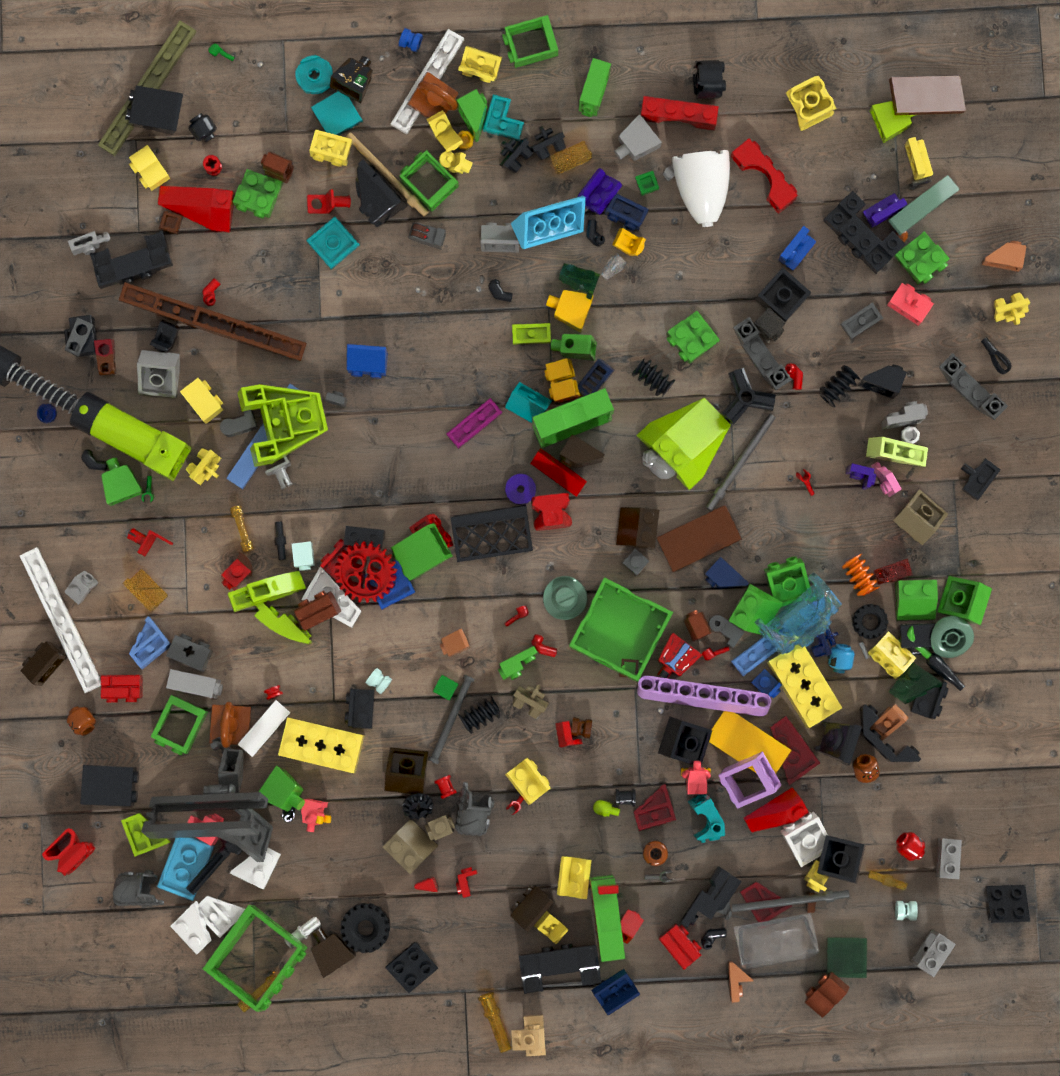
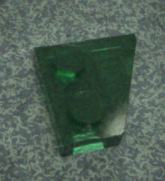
(579, 279)
(913, 684)

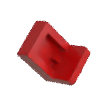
(235, 575)
(462, 886)

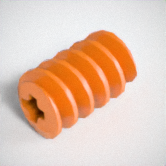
(860, 576)

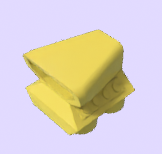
(811, 102)

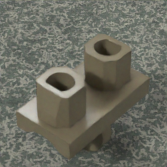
(532, 697)

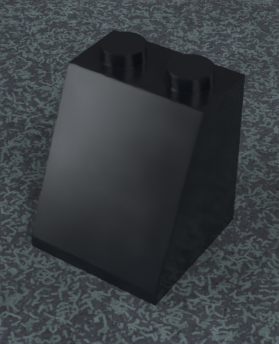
(154, 109)
(109, 785)

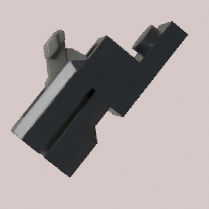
(715, 899)

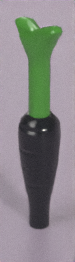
(936, 663)

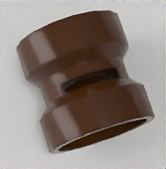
(577, 726)

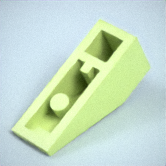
(896, 451)

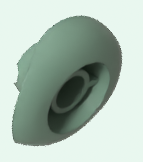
(565, 598)
(951, 637)

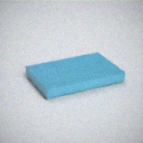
(183, 865)

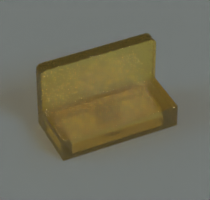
(571, 157)
(145, 590)

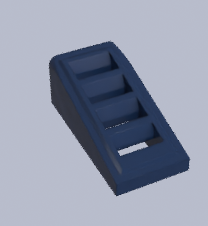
(609, 371)

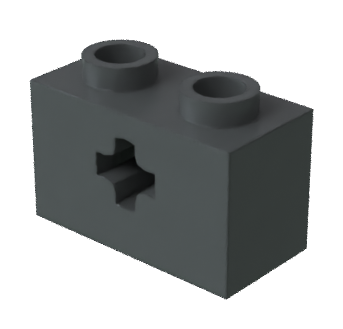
(178, 652)

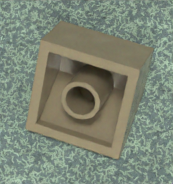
(920, 517)
(410, 846)

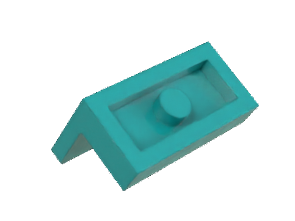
(527, 402)

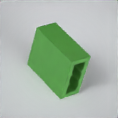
(421, 552)

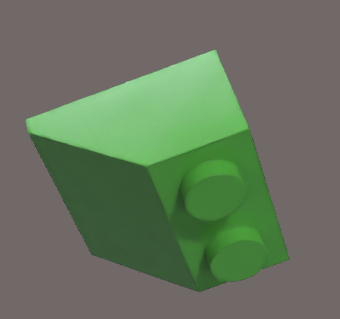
(473, 112)
(916, 599)
(964, 599)
(752, 606)

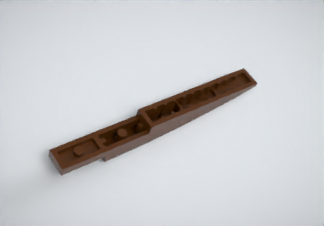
(212, 322)

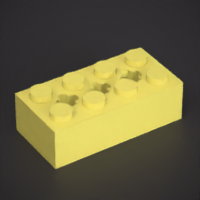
(800, 697)
(310, 752)

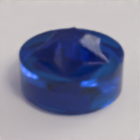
(46, 413)

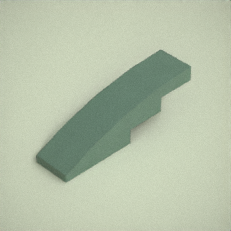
(923, 205)

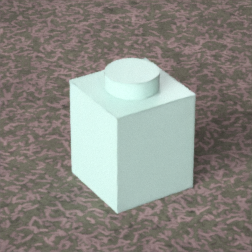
(303, 555)

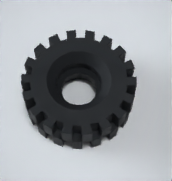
(350, 930)

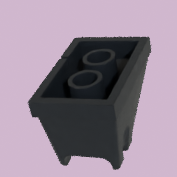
(376, 195)
(839, 741)

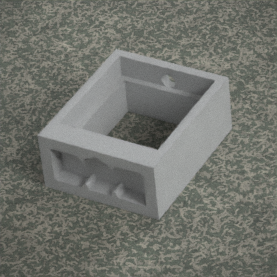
(194, 684)
(938, 950)

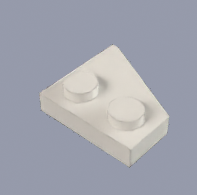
(257, 872)
(219, 914)
(192, 929)

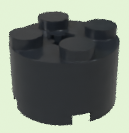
(708, 80)

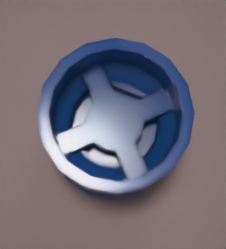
(410, 40)

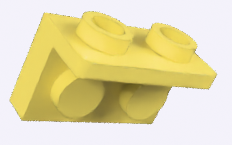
(330, 148)
(918, 158)
(891, 655)
(528, 781)
(574, 877)

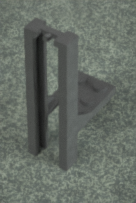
(249, 833)

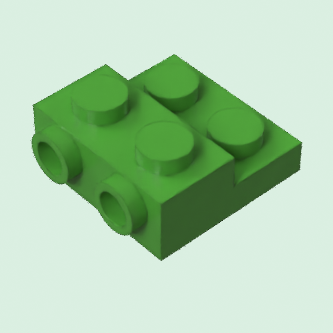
(257, 194)
(922, 258)
(692, 337)
(787, 580)
(512, 667)

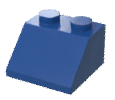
(367, 360)

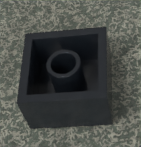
(783, 295)

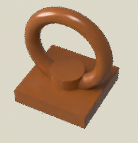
(433, 96)
(229, 723)

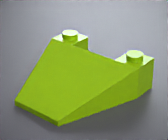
(288, 417)

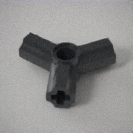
(758, 399)

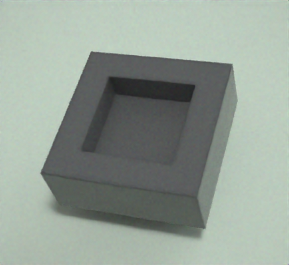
(336, 398)
(635, 562)

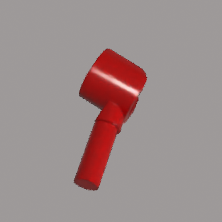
(805, 479)
(522, 612)
(709, 654)
(516, 804)

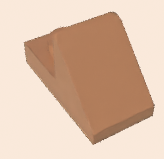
(889, 721)
(736, 975)

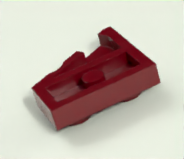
(655, 810)
(757, 892)

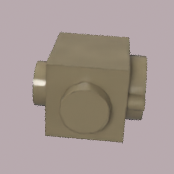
(440, 827)

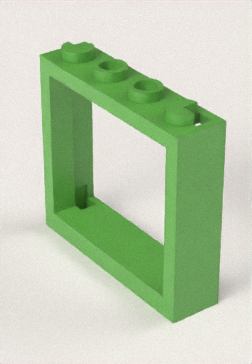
(229, 942)

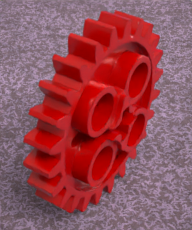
(348, 567)

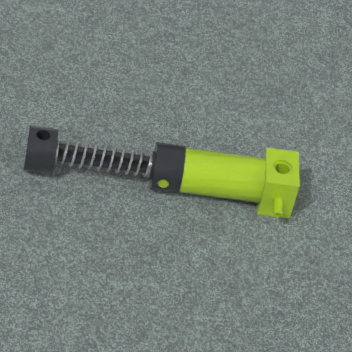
(102, 420)

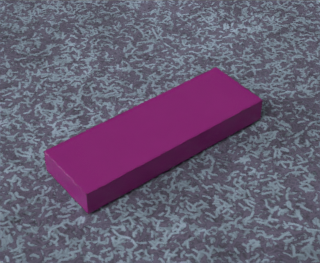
(474, 423)

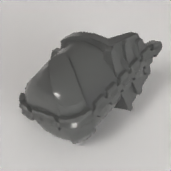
(473, 814)
(135, 889)

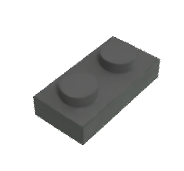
(861, 321)

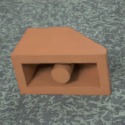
(1007, 257)
(454, 643)

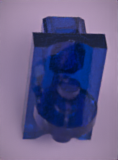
(823, 647)

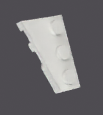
(322, 581)

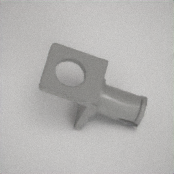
(281, 474)

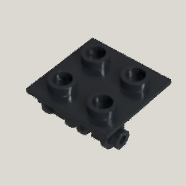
(1007, 904)
(411, 967)

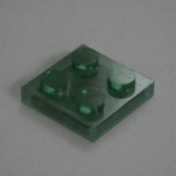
(847, 957)

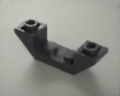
(868, 718)

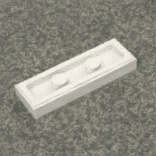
(263, 728)

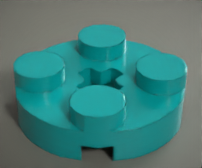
(305, 69)

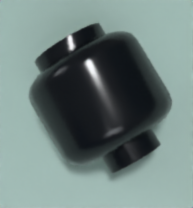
(202, 127)

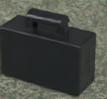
(89, 347)
(922, 636)

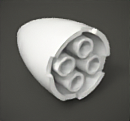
(703, 183)

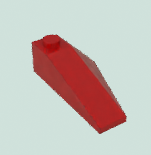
(203, 206)

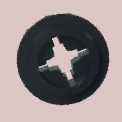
(411, 803)

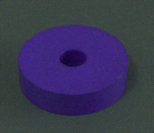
(516, 481)

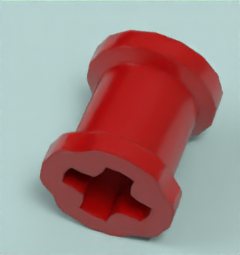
(207, 165)
(445, 786)

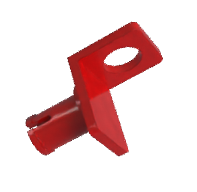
(328, 202)
(145, 541)

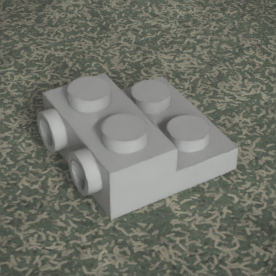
(909, 415)

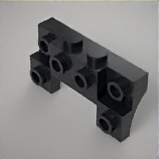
(859, 237)
(132, 265)
(559, 961)

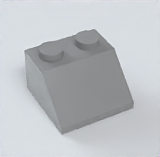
(498, 238)
(158, 373)

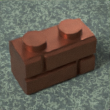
(317, 610)

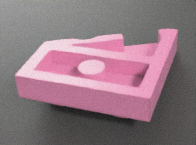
(888, 481)

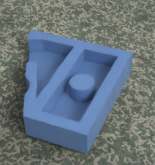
(149, 644)

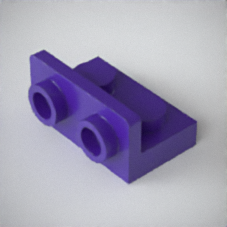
(599, 191)
(884, 210)
(859, 472)

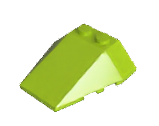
(687, 439)

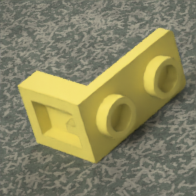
(444, 132)
(815, 880)

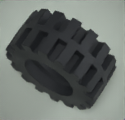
(858, 625)

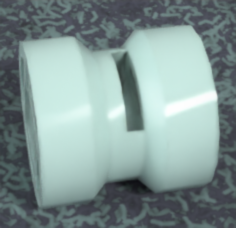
(377, 680)
(906, 910)

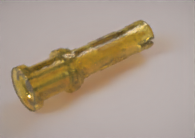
(492, 1012)

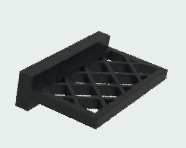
(485, 517)

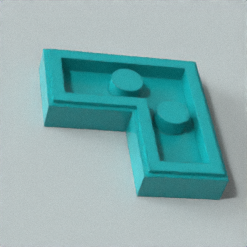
(498, 122)

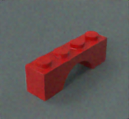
(695, 114)
(748, 157)

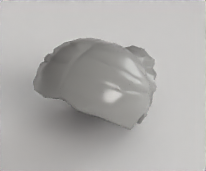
(657, 465)

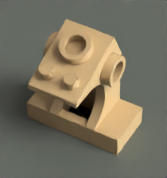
(531, 1037)

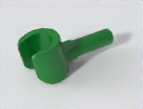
(215, 49)
(148, 490)

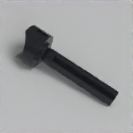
(212, 865)

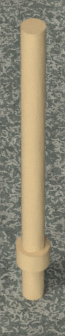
(411, 199)

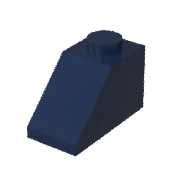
(724, 576)

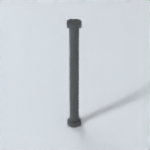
(451, 719)

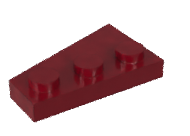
(801, 757)

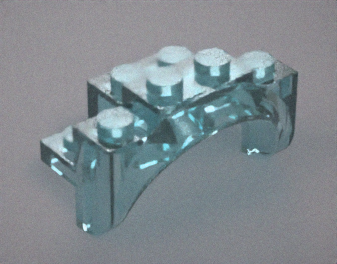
(802, 619)

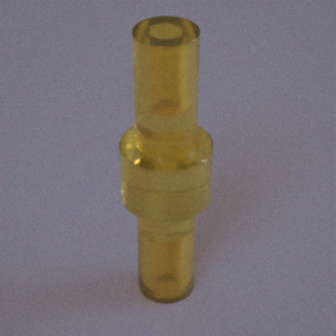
(887, 880)

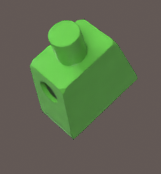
(583, 346)
(120, 483)
(282, 790)

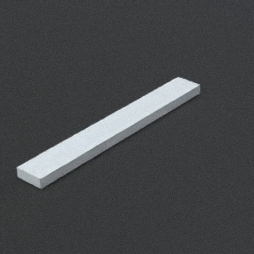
(61, 620)

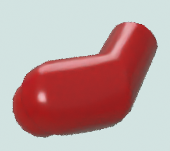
(208, 292)
(796, 374)

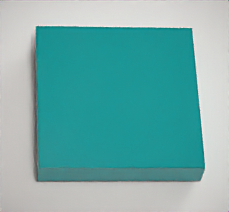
(336, 114)
(333, 242)

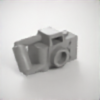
(87, 243)

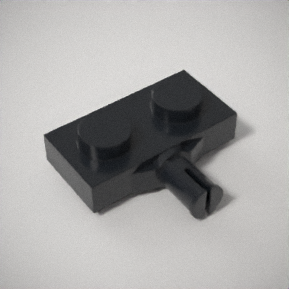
(979, 478)

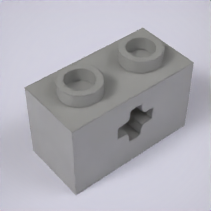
(948, 858)

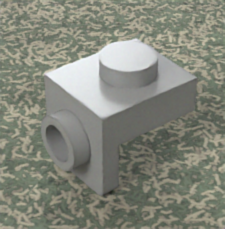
(81, 586)

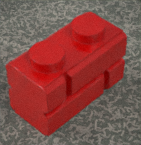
(121, 687)
(679, 945)

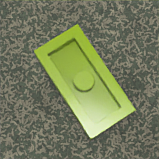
(531, 333)

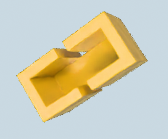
(560, 371)

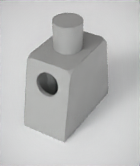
(637, 140)

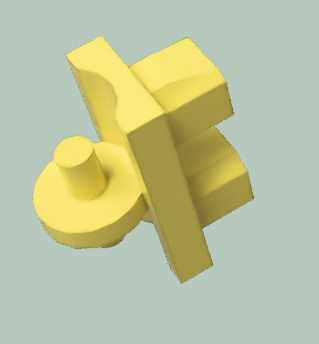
(455, 162)
(1011, 311)
(205, 468)

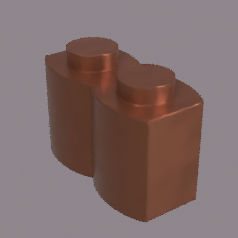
(277, 167)
(697, 625)
(826, 994)

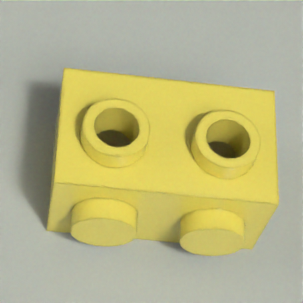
(202, 400)

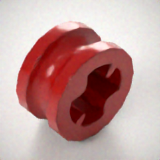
(273, 692)

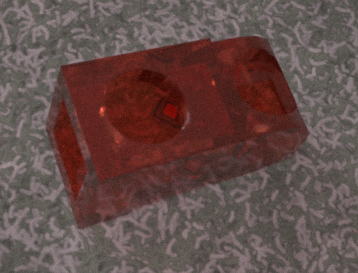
(893, 572)

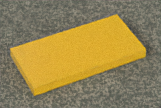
(743, 740)

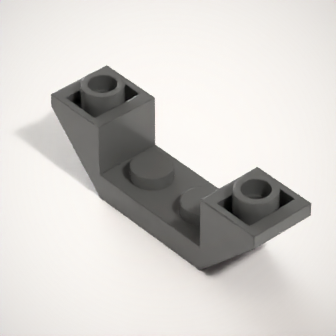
(760, 355)
(970, 389)

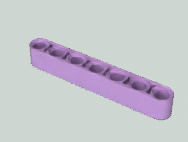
(713, 693)

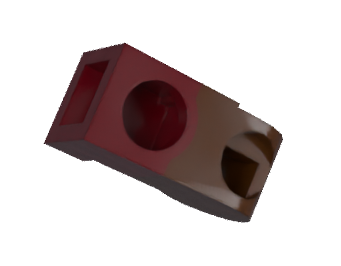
(105, 356)

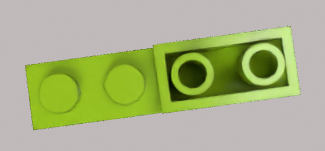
(266, 590)
(283, 625)

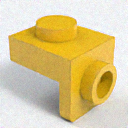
(628, 242)

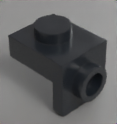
(165, 336)

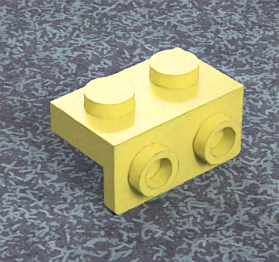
(480, 64)

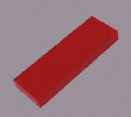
(558, 472)

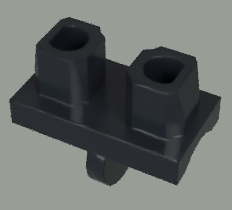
(556, 140)
(510, 160)

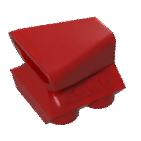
(551, 511)
(68, 851)

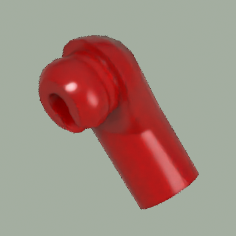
(541, 648)

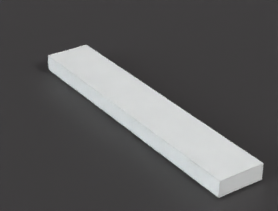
(436, 66)

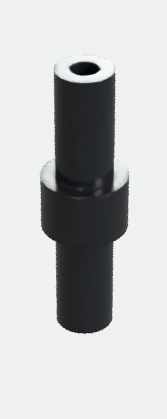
(280, 540)

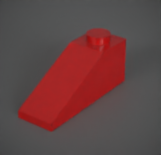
(777, 812)

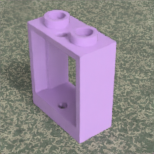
(763, 771)

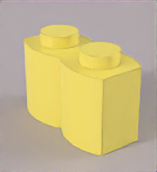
(149, 168)

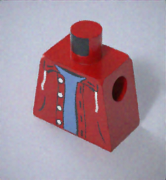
(676, 657)

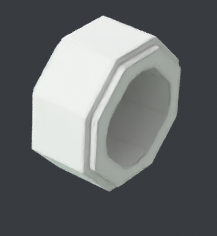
(910, 435)

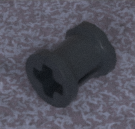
(625, 797)

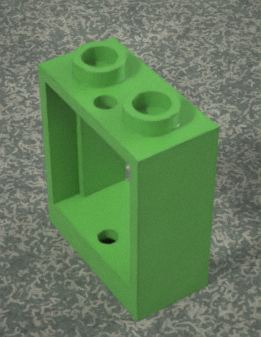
(529, 25)
(594, 87)
(408, 171)
(162, 741)

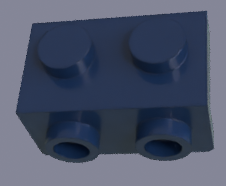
(626, 212)
(615, 992)

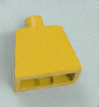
(571, 308)

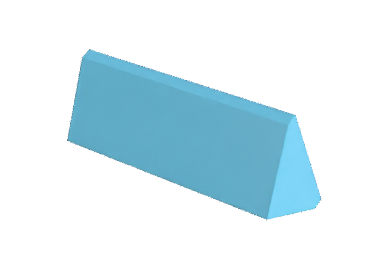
(550, 222)

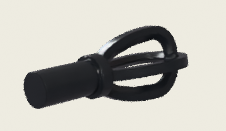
(992, 352)

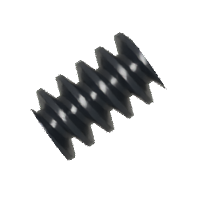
(653, 377)
(838, 385)
(480, 715)

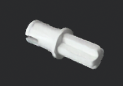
(303, 931)

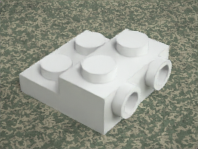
(805, 838)

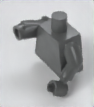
(230, 770)

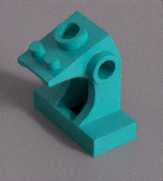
(714, 825)

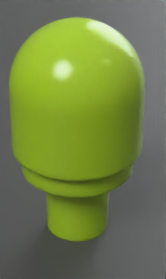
(605, 808)

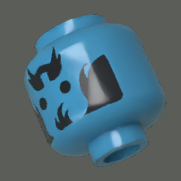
(841, 658)

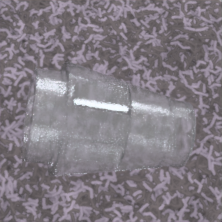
(613, 266)

